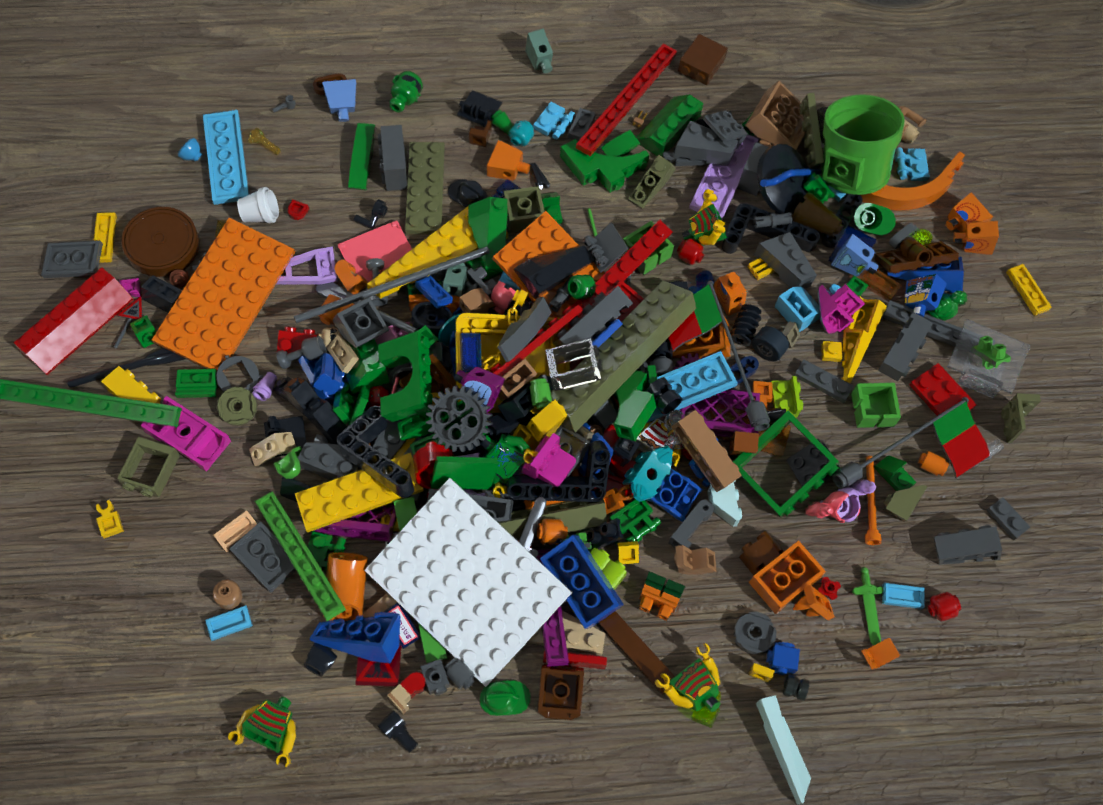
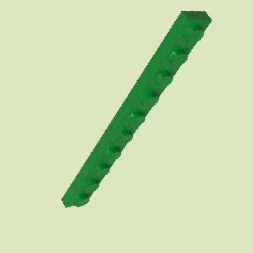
(90, 403)

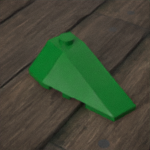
(489, 227)

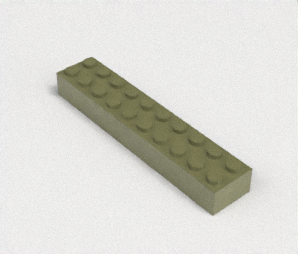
(627, 350)

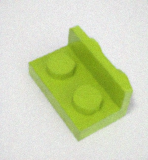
(786, 395)

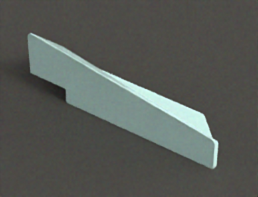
(784, 747)

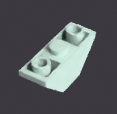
(726, 503)

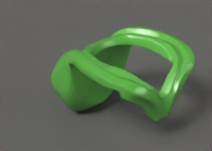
(289, 466)

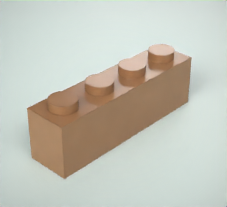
(706, 451)

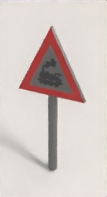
(133, 311)

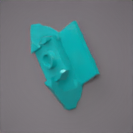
(641, 485)

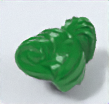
(949, 305)

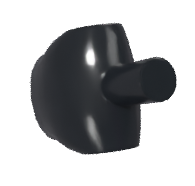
(320, 659)

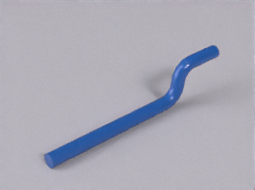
(790, 173)

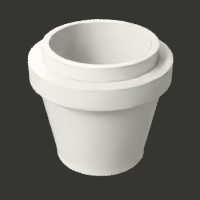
(259, 207)

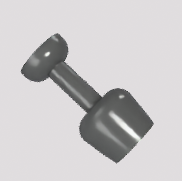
(375, 266)
(311, 348)

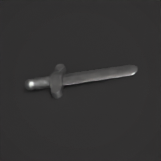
(532, 525)

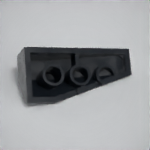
(550, 270)

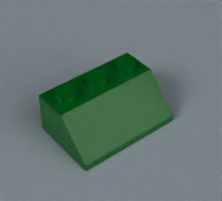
(367, 369)

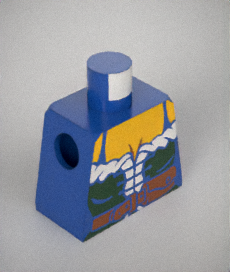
(924, 293)

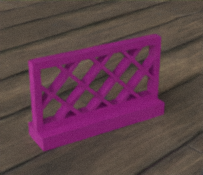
(721, 427)
(366, 529)

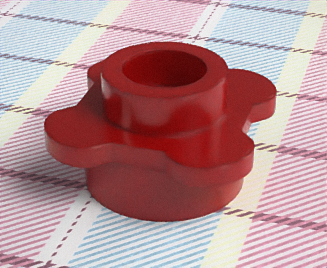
(826, 582)

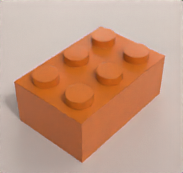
(786, 577)

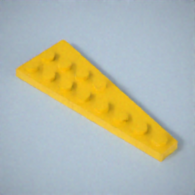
(446, 243)

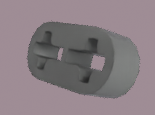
(907, 231)

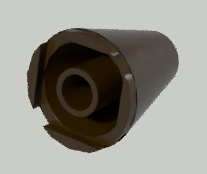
(817, 216)

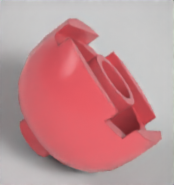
(501, 297)

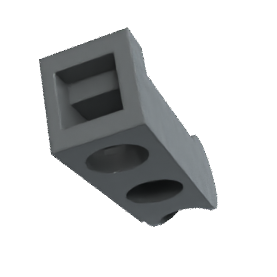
(700, 513)

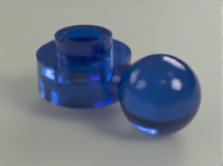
(701, 281)

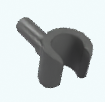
(289, 103)

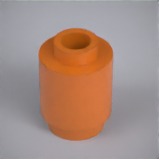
(933, 463)

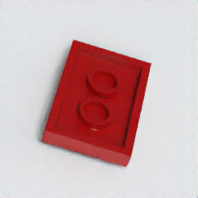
(939, 390)

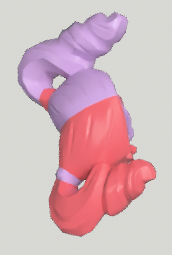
(843, 503)

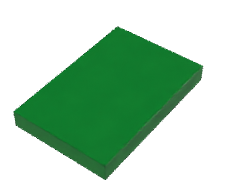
(465, 471)

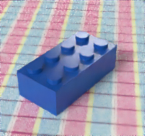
(592, 593)

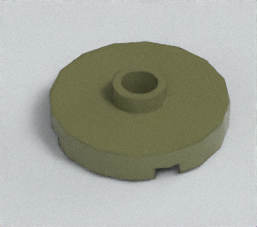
(232, 397)

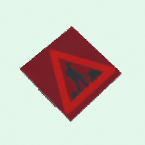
(378, 673)

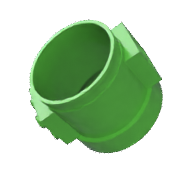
(860, 143)

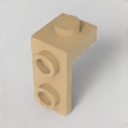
(271, 446)

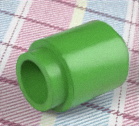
(540, 393)

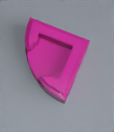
(132, 286)

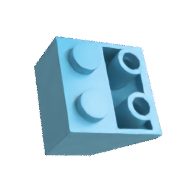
(798, 307)

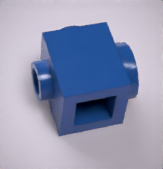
(783, 658)

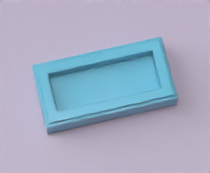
(903, 595)
(229, 623)

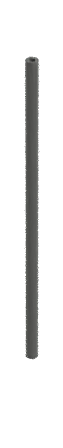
(390, 285)

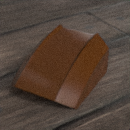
(561, 692)

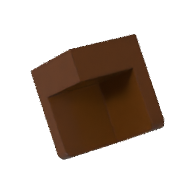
(480, 135)

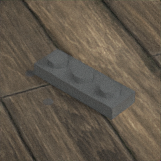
(823, 381)

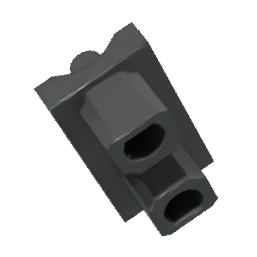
(476, 279)

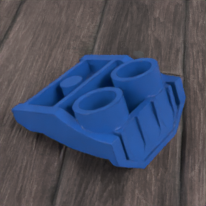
(676, 495)

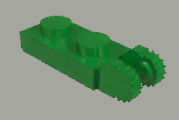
(344, 404)

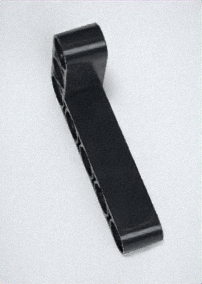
(746, 221)
(355, 447)
(565, 492)

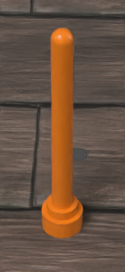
(872, 536)

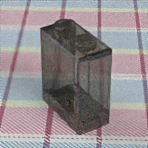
(569, 353)

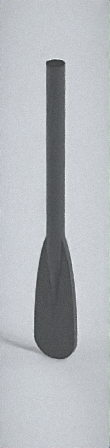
(334, 289)

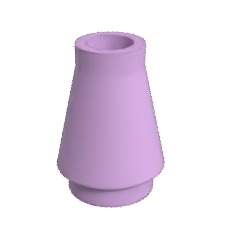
(264, 387)

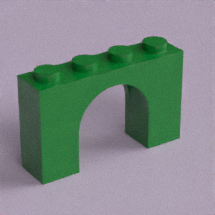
(417, 394)

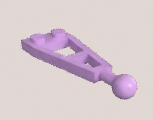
(325, 267)

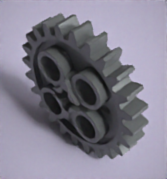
(448, 403)

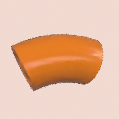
(348, 579)

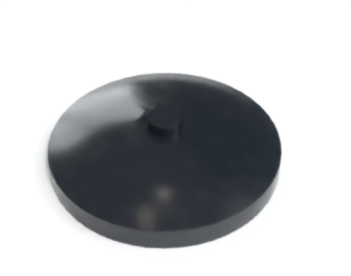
(787, 194)

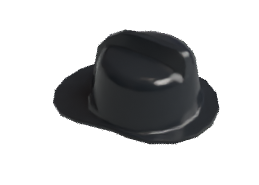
(466, 192)

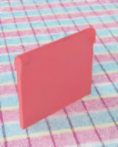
(382, 243)

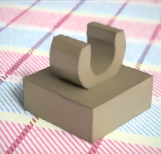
(791, 332)

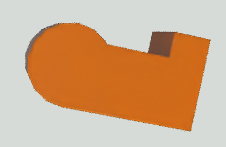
(346, 273)

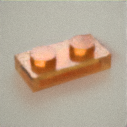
(881, 283)

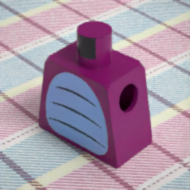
(481, 381)

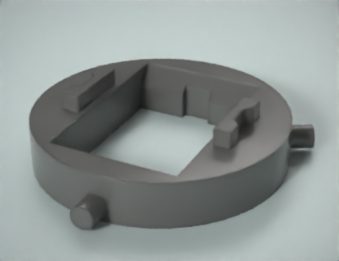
(248, 364)

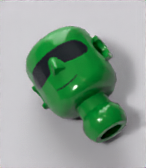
(405, 90)

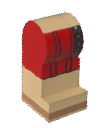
(406, 690)

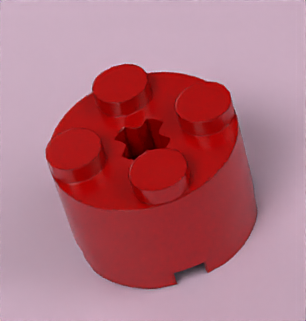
(425, 460)

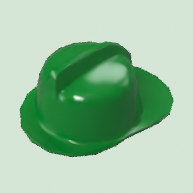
(874, 219)
(505, 698)

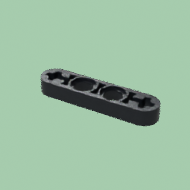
(845, 220)

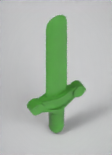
(868, 592)

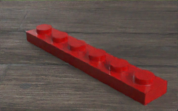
(554, 325)

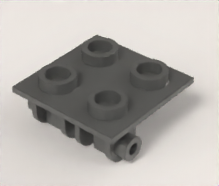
(605, 247)

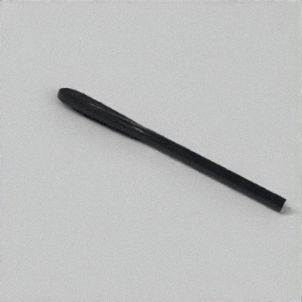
(158, 357)

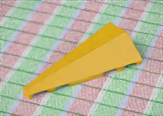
(859, 334)

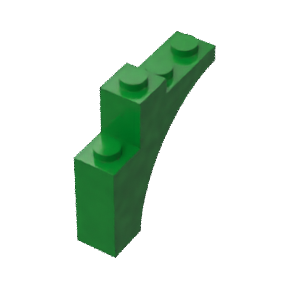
(608, 169)
(634, 406)

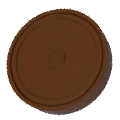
(160, 241)

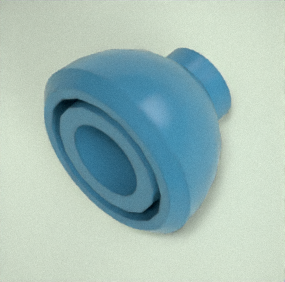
(190, 150)

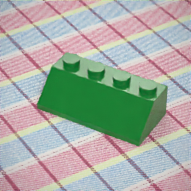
(670, 124)

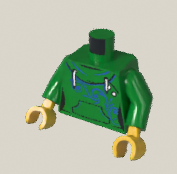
(511, 454)

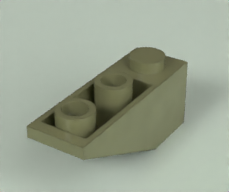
(652, 182)

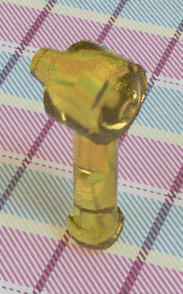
(258, 136)

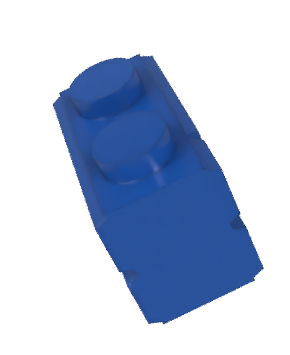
(328, 375)

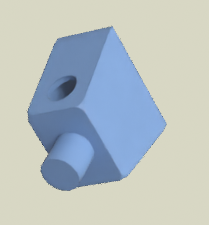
(341, 97)

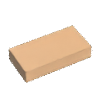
(235, 530)

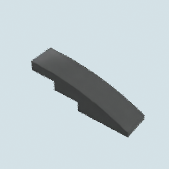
(524, 330)

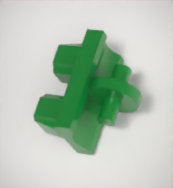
(818, 187)

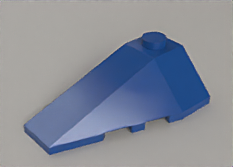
(951, 273)
(368, 638)

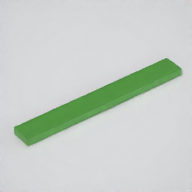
(300, 556)
(433, 649)

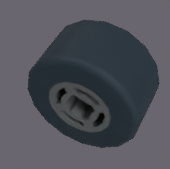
(770, 343)

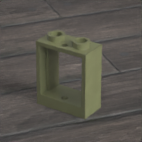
(147, 446)

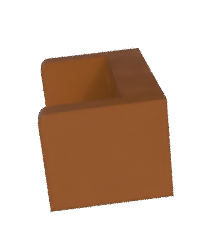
(743, 442)

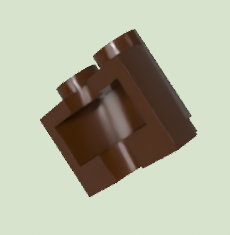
(760, 553)

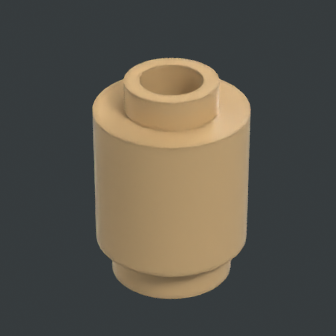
(911, 133)

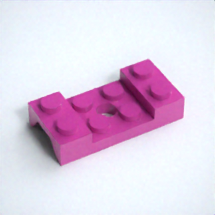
(200, 446)

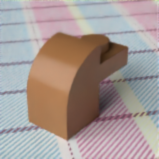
(476, 302)
(694, 561)

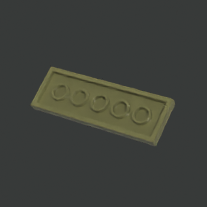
(425, 187)

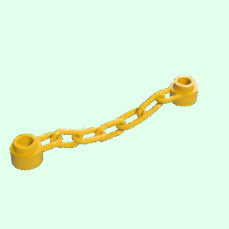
(519, 297)

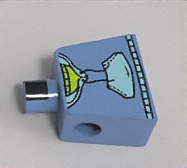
(855, 257)

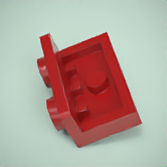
(291, 340)

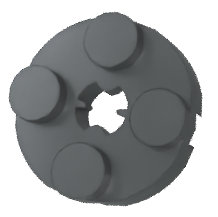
(748, 643)

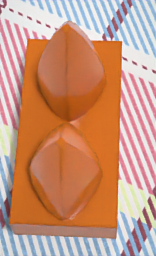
(815, 603)

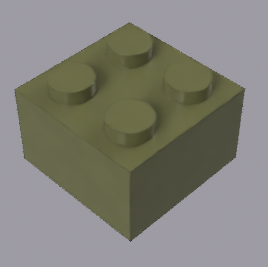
(523, 207)

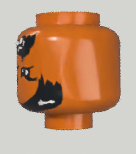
(551, 531)

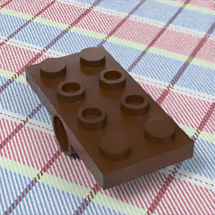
(914, 255)

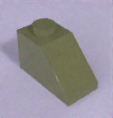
(903, 502)

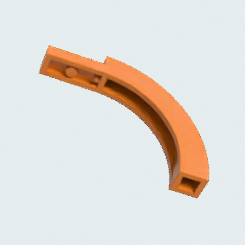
(916, 197)

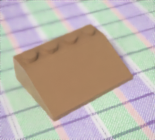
(777, 117)

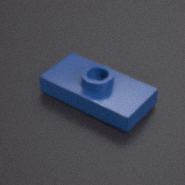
(433, 292)

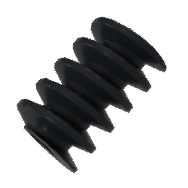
(746, 324)

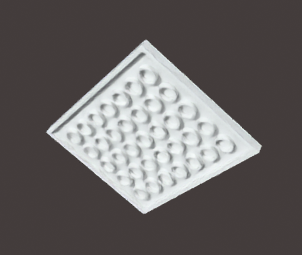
(468, 581)

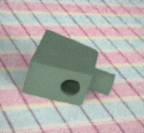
(539, 50)
(456, 277)

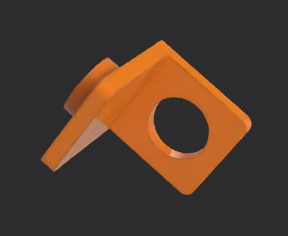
(881, 653)

